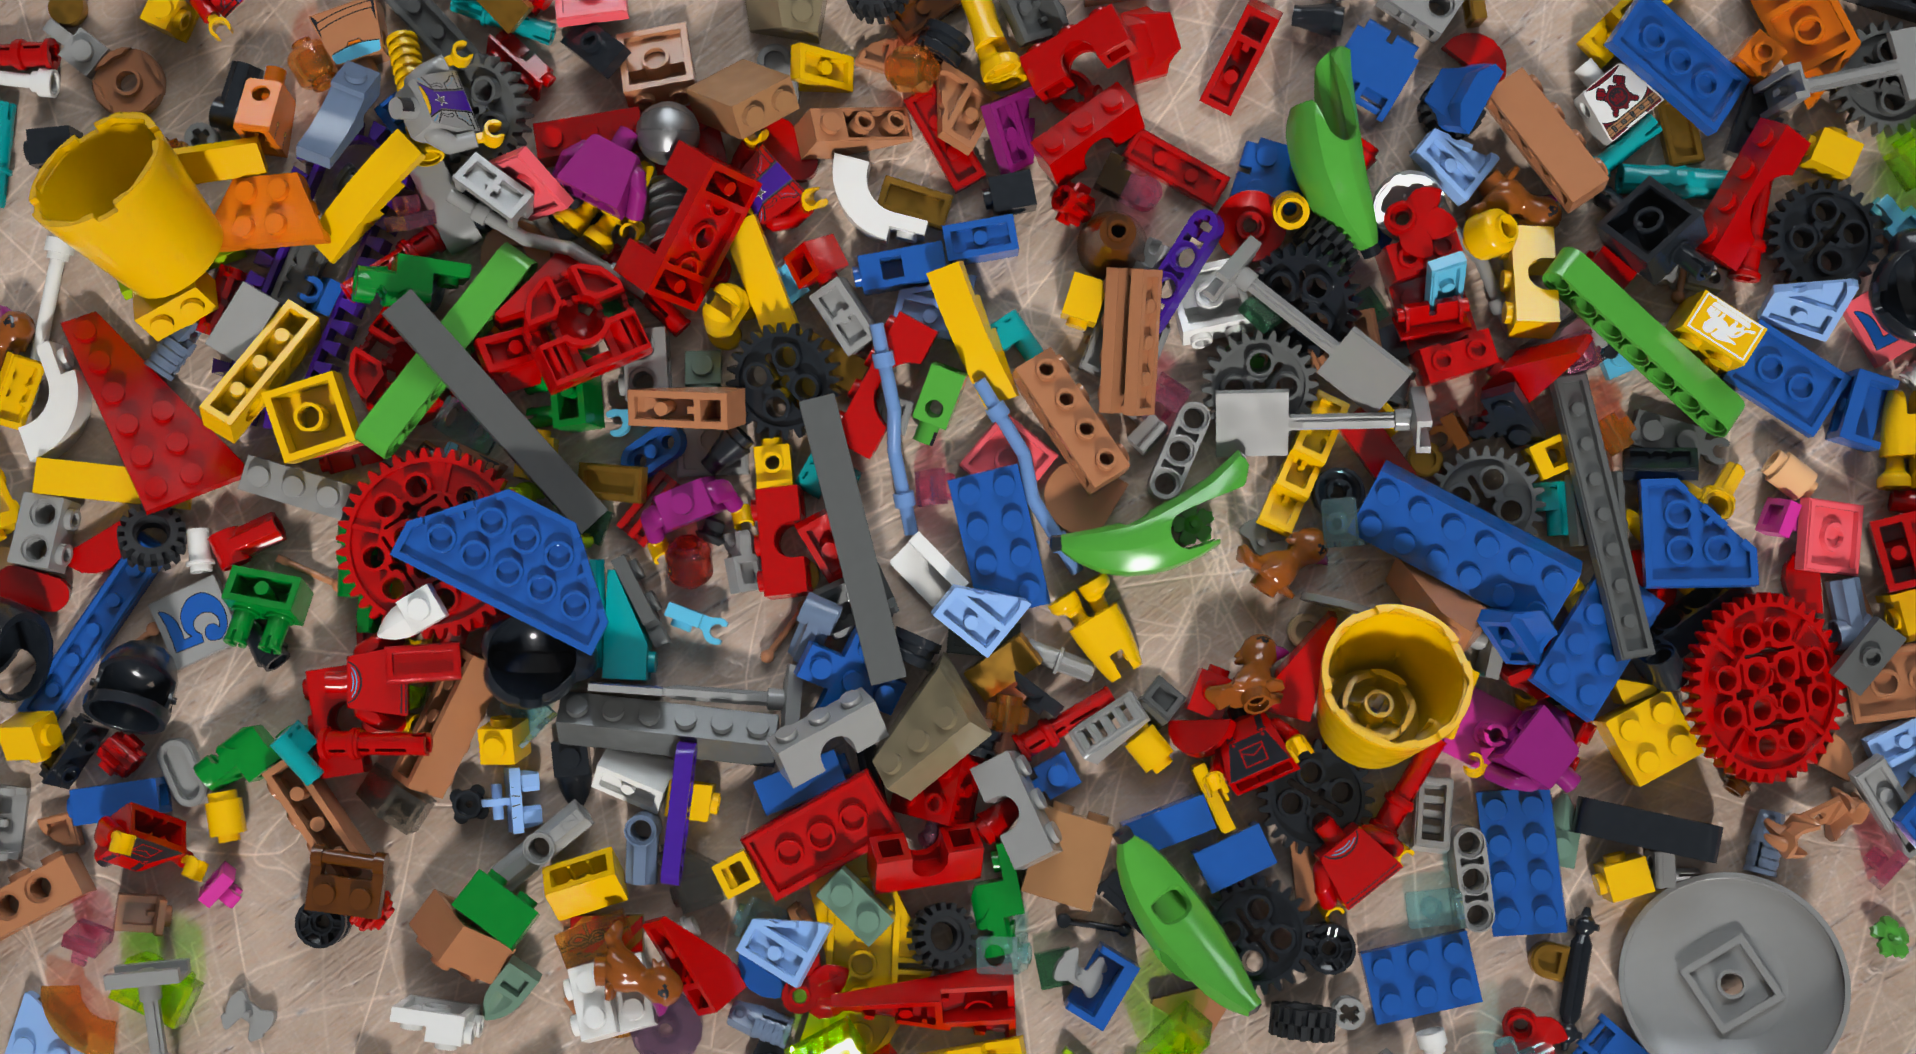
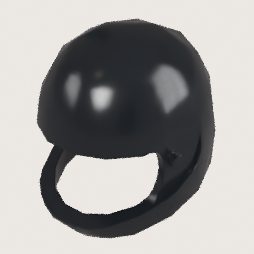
(28, 631)
(122, 692)

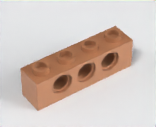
(68, 884)

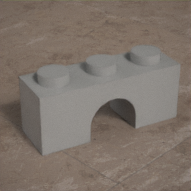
(297, 487)
(800, 745)
(1034, 835)

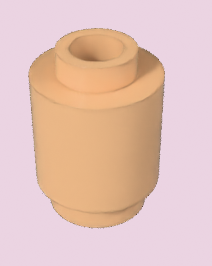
(1790, 475)

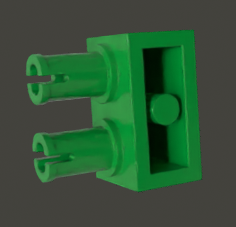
(572, 409)
(268, 596)
(496, 908)

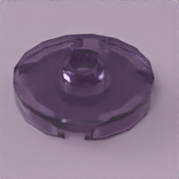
(685, 1036)

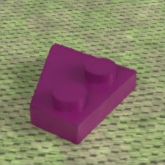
(1011, 129)

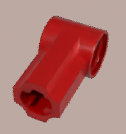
(238, 544)

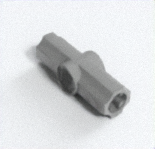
(557, 831)

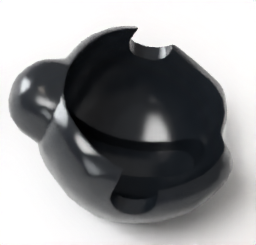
(1894, 287)
(530, 666)

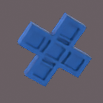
(845, 672)

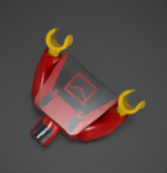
(1255, 754)
(143, 839)

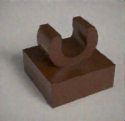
(1455, 429)

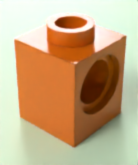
(1757, 56)

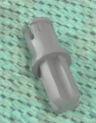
(1064, 661)

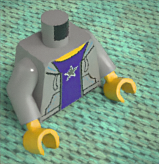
(438, 107)

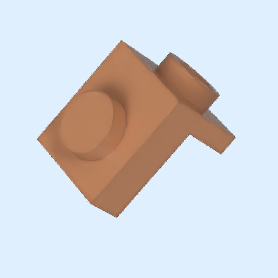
(142, 913)

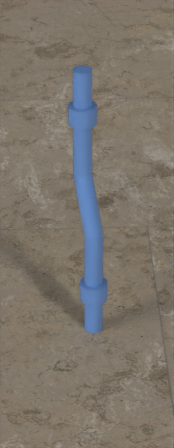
(883, 361)
(998, 413)

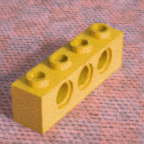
(260, 368)

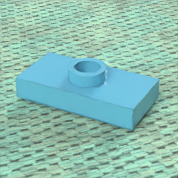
(1445, 277)

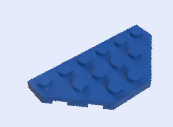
(514, 560)

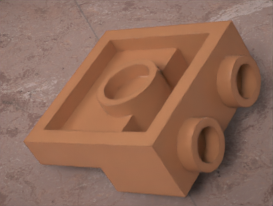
(657, 66)

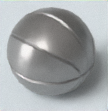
(662, 128)

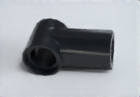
(225, 107)

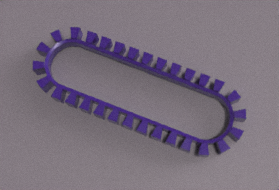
(377, 136)

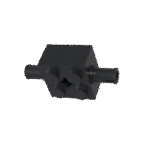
(1653, 231)

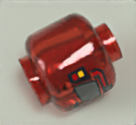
(689, 561)

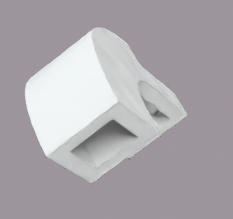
(863, 212)
(66, 407)

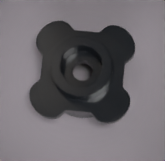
(459, 800)

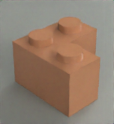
(457, 940)

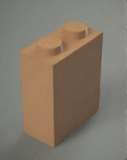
(742, 98)
(1076, 871)

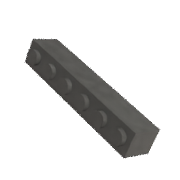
(658, 727)

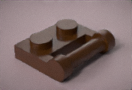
(346, 893)

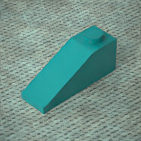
(626, 640)

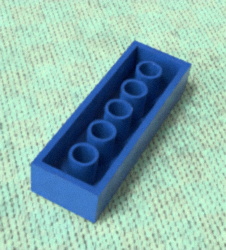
(1465, 545)

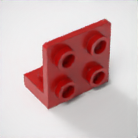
(948, 799)

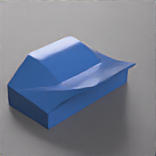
(1461, 95)
(1517, 635)

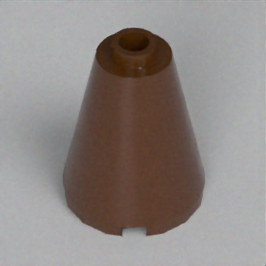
(1110, 241)

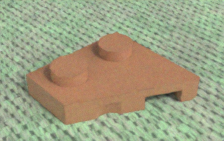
(958, 108)

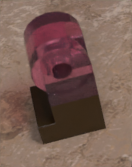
(1126, 187)

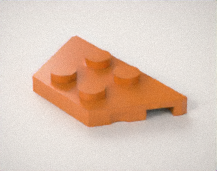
(1812, 34)
(269, 213)

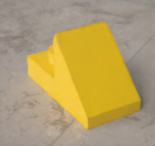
(821, 69)

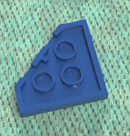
(1689, 542)

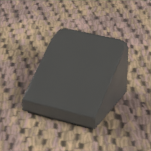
(1161, 702)

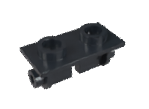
(68, 762)

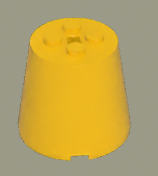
(128, 206)
(1402, 667)

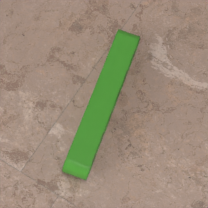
(469, 319)
(1643, 341)

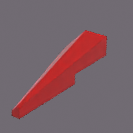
(940, 1002)

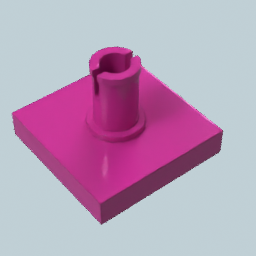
(1481, 728)

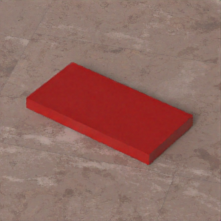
(820, 834)

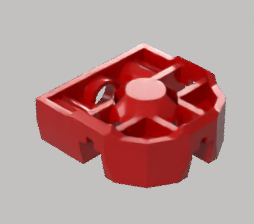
(575, 331)
(370, 374)

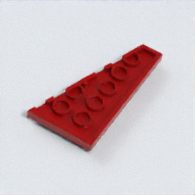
(152, 428)

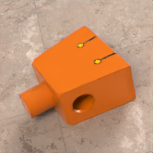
(267, 112)

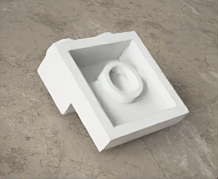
(1201, 319)
(601, 1019)
(446, 1021)

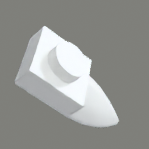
(413, 614)

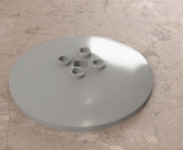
(1743, 926)

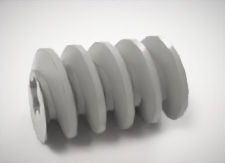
(665, 200)

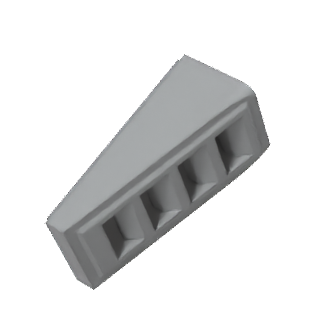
(1106, 745)
(1444, 830)

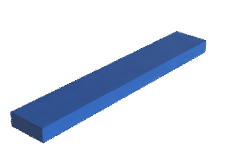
(92, 634)

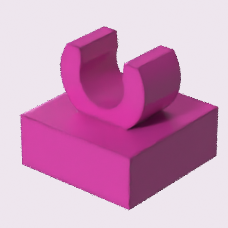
(1779, 517)
(221, 887)

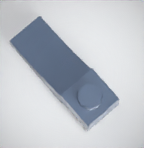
(341, 114)

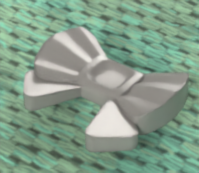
(1259, 539)
(1088, 980)
(241, 1007)

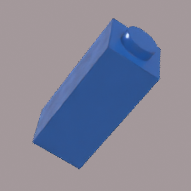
(898, 268)
(778, 794)
(94, 802)
(1173, 821)

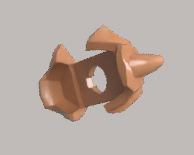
(1834, 813)

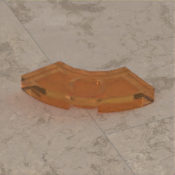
(74, 1021)

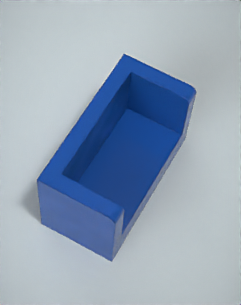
(981, 240)
(1859, 410)
(1234, 858)
(1115, 983)

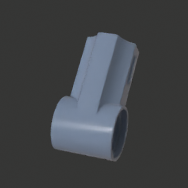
(1846, 610)
(816, 622)
(642, 851)

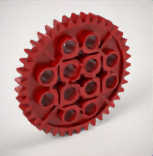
(370, 529)
(1741, 692)

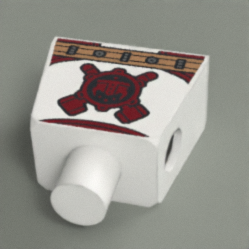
(1612, 100)

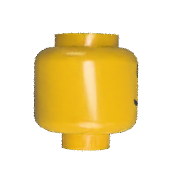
(1490, 234)

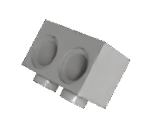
(1418, 16)
(656, 364)
(35, 531)

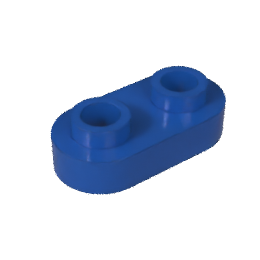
(655, 449)

